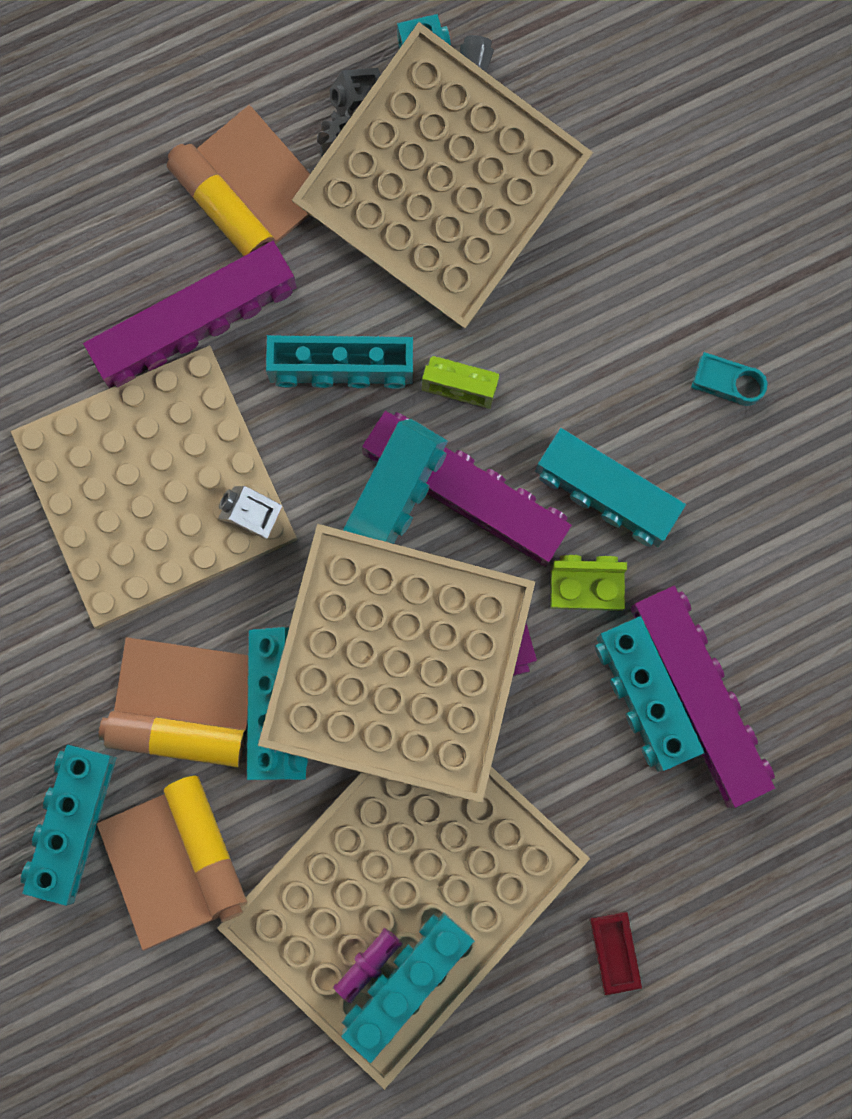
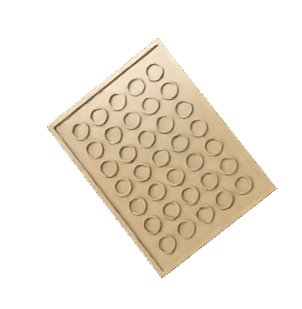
(391, 862)

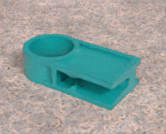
(719, 377)

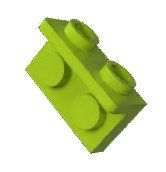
(460, 382)
(588, 583)

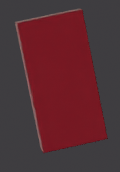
(615, 953)

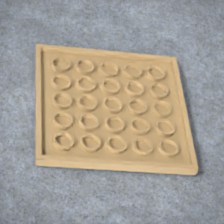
(442, 175)
(140, 485)
(397, 664)

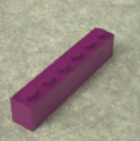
(191, 315)
(484, 498)
(708, 704)

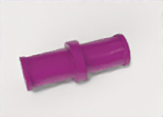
(367, 965)

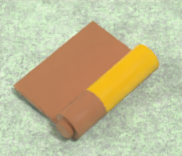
(243, 181)
(179, 703)
(172, 864)

